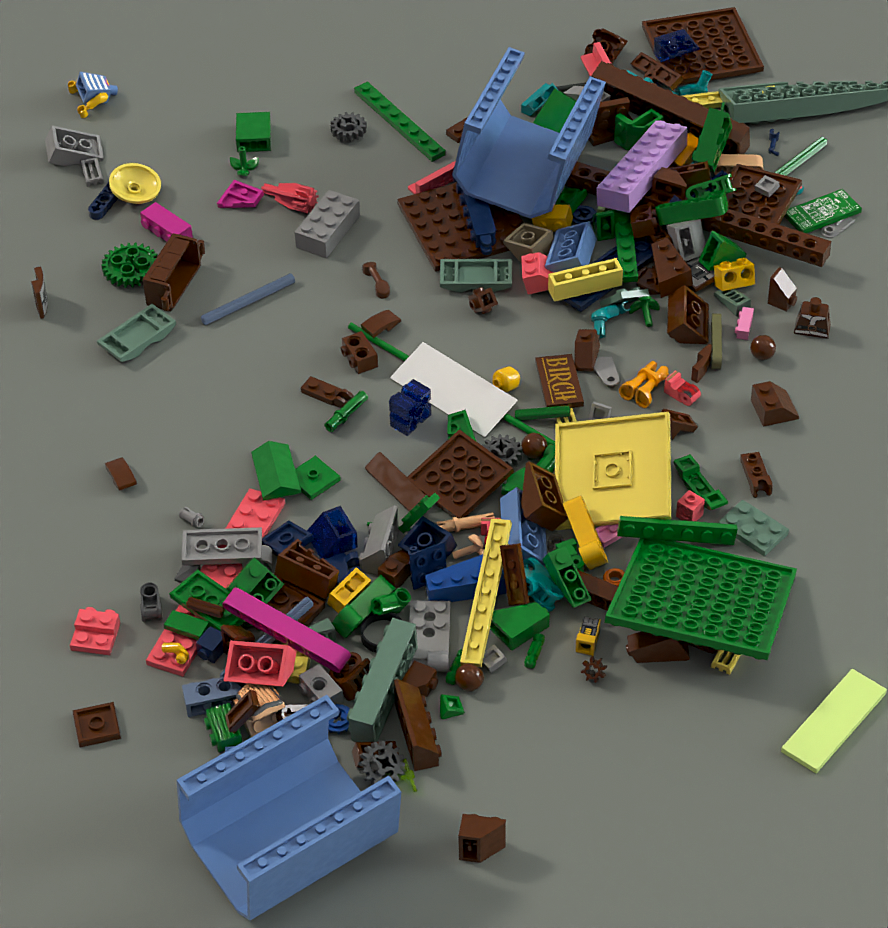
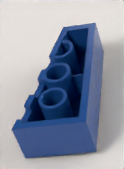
(457, 581)

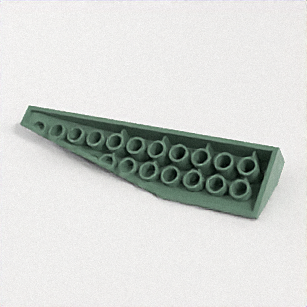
(800, 100)

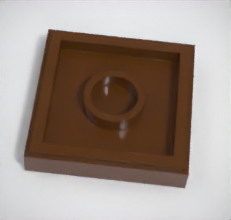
(96, 724)

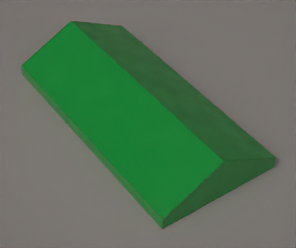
(275, 470)

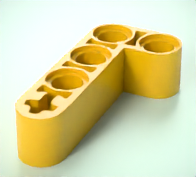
(585, 532)

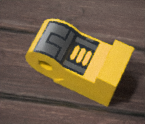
(588, 635)

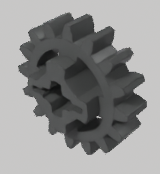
(348, 126)
(510, 449)
(389, 758)

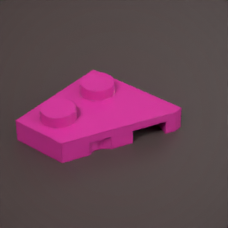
(240, 196)

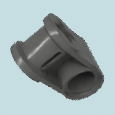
(150, 602)

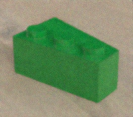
(713, 138)

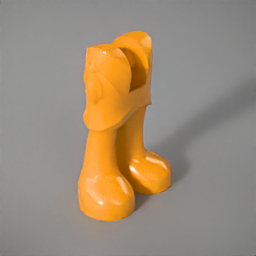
(642, 394)

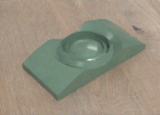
(468, 274)
(137, 333)

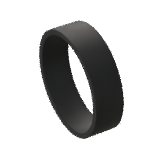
(370, 619)

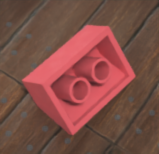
(259, 663)

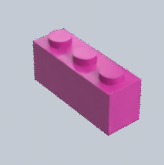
(163, 222)

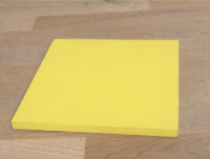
(616, 466)

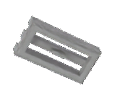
(93, 180)

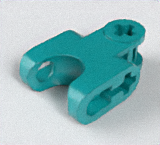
(541, 585)

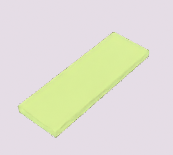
(833, 721)

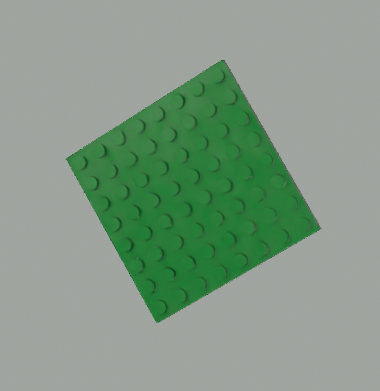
(702, 597)

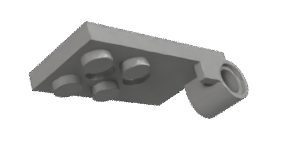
(241, 547)
(432, 650)

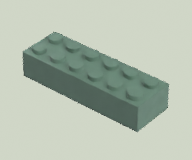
(377, 691)

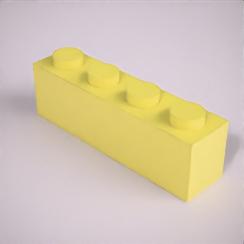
(585, 279)

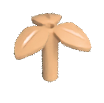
(477, 547)

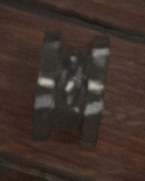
(552, 540)

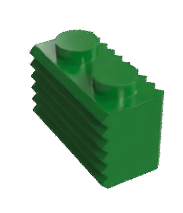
(217, 723)

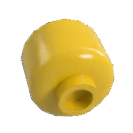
(506, 379)

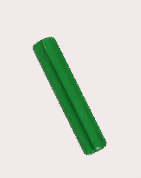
(542, 413)

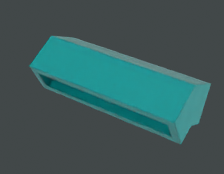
(537, 99)

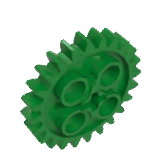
(128, 264)

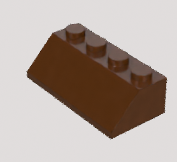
(416, 726)

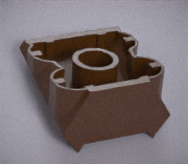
(610, 42)

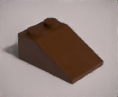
(542, 498)

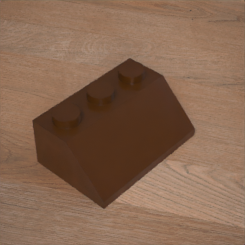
(687, 317)

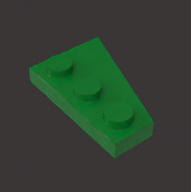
(418, 511)

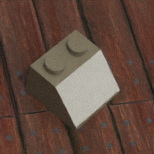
(528, 240)

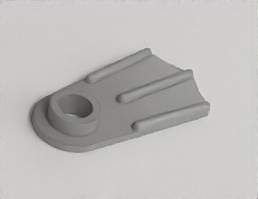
(836, 227)
(606, 371)

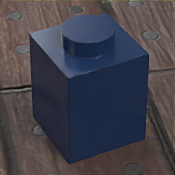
(210, 645)

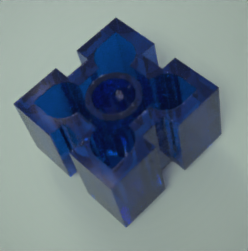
(410, 407)

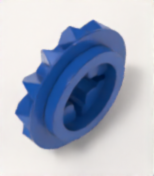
(340, 725)

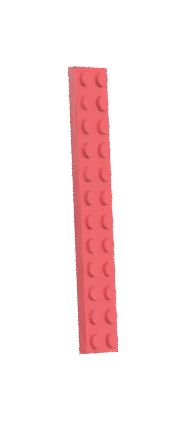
(251, 513)

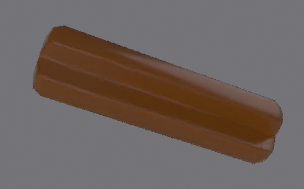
(205, 607)

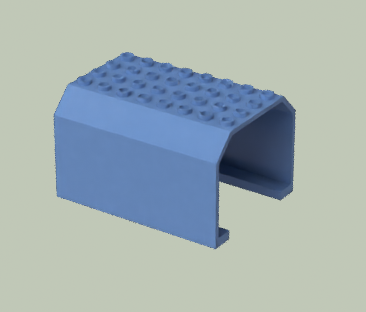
(515, 160)
(282, 811)

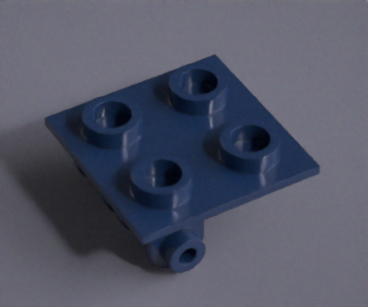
(425, 562)

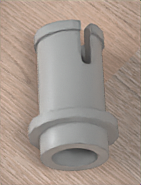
(192, 517)

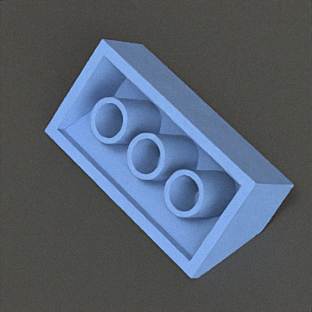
(571, 247)
(523, 531)

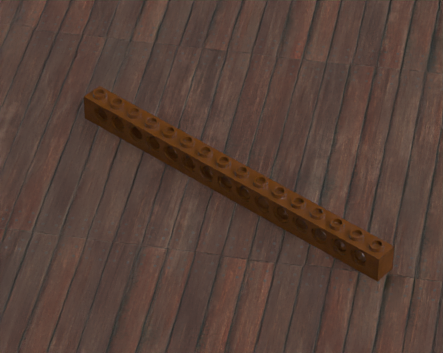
(731, 224)

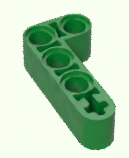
(693, 209)
(353, 615)

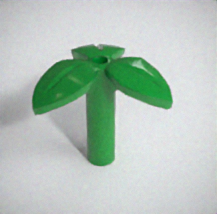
(242, 164)
(645, 303)

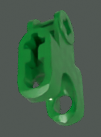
(719, 183)

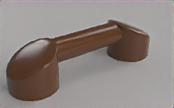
(382, 287)

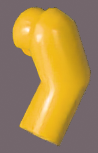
(181, 653)

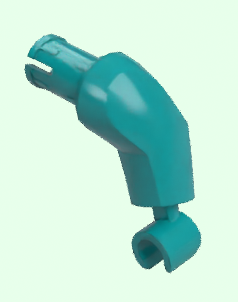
(700, 87)
(601, 315)

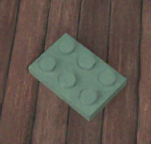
(755, 527)

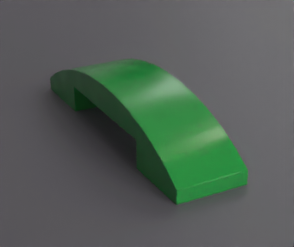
(694, 481)

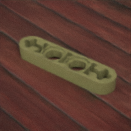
(716, 341)

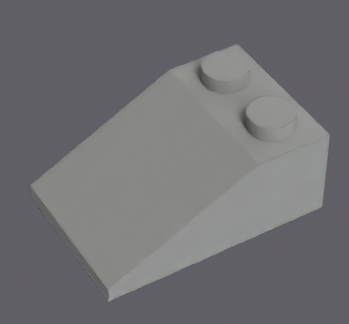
(70, 146)

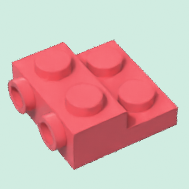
(95, 631)

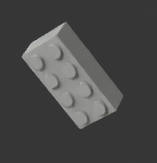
(327, 223)

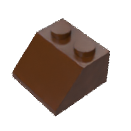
(772, 404)

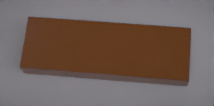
(514, 574)

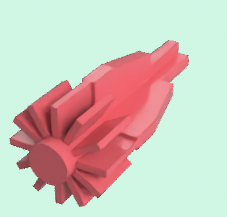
(293, 195)

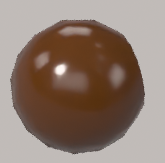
(763, 347)
(533, 445)
(469, 677)

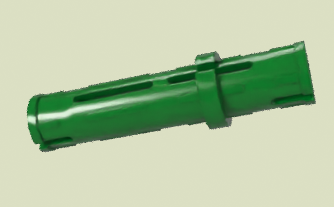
(341, 416)

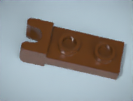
(756, 473)

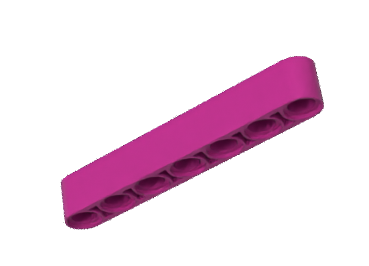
(286, 630)

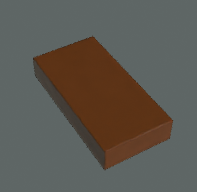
(242, 711)

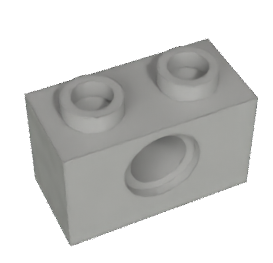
(318, 683)

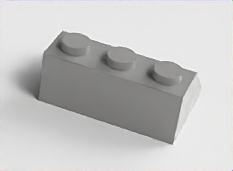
(381, 540)

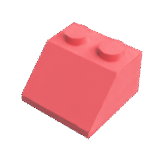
(534, 272)

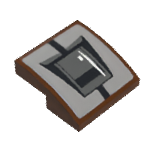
(700, 275)
(40, 293)

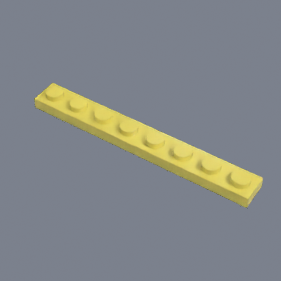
(485, 593)

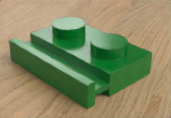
(571, 197)

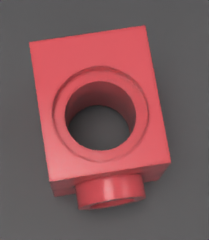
(690, 507)

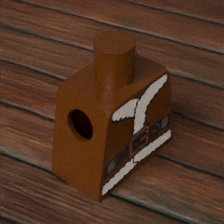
(813, 319)

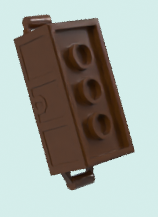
(172, 271)

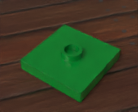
(315, 477)

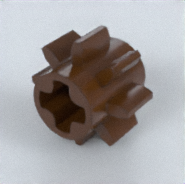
(597, 664)

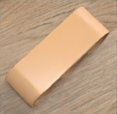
(728, 162)

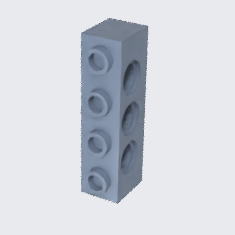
(208, 694)

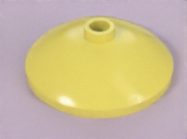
(135, 183)

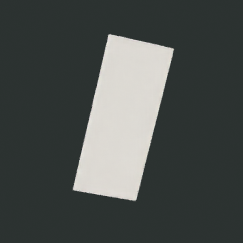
(455, 388)

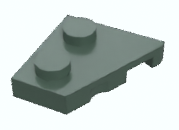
(624, 295)

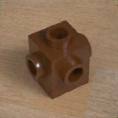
(482, 300)

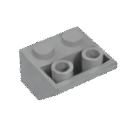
(687, 238)

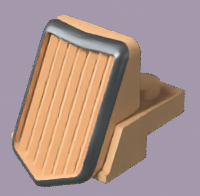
(266, 714)

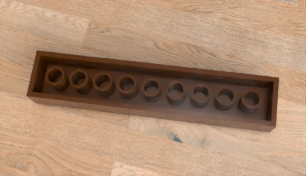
(672, 107)

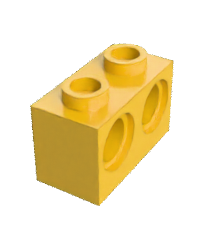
(734, 278)
(348, 590)

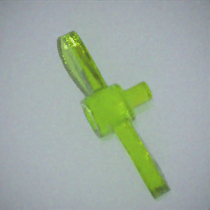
(409, 775)

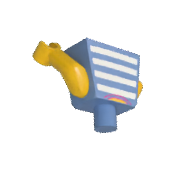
(93, 91)

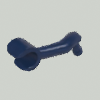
(773, 138)

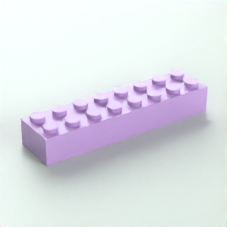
(636, 170)

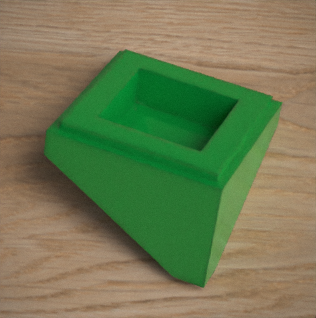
(450, 706)

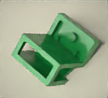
(629, 132)

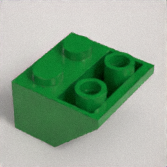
(256, 581)

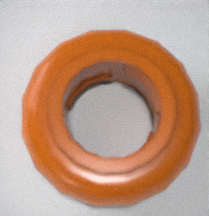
(614, 572)

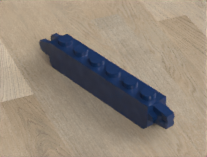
(478, 220)

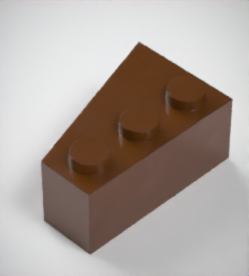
(306, 570)

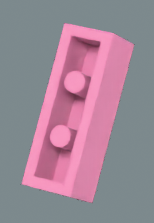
(744, 323)

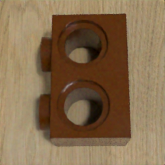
(643, 220)
(359, 352)

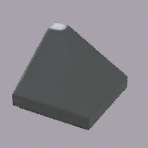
(185, 571)

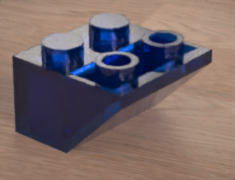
(674, 45)
(333, 533)

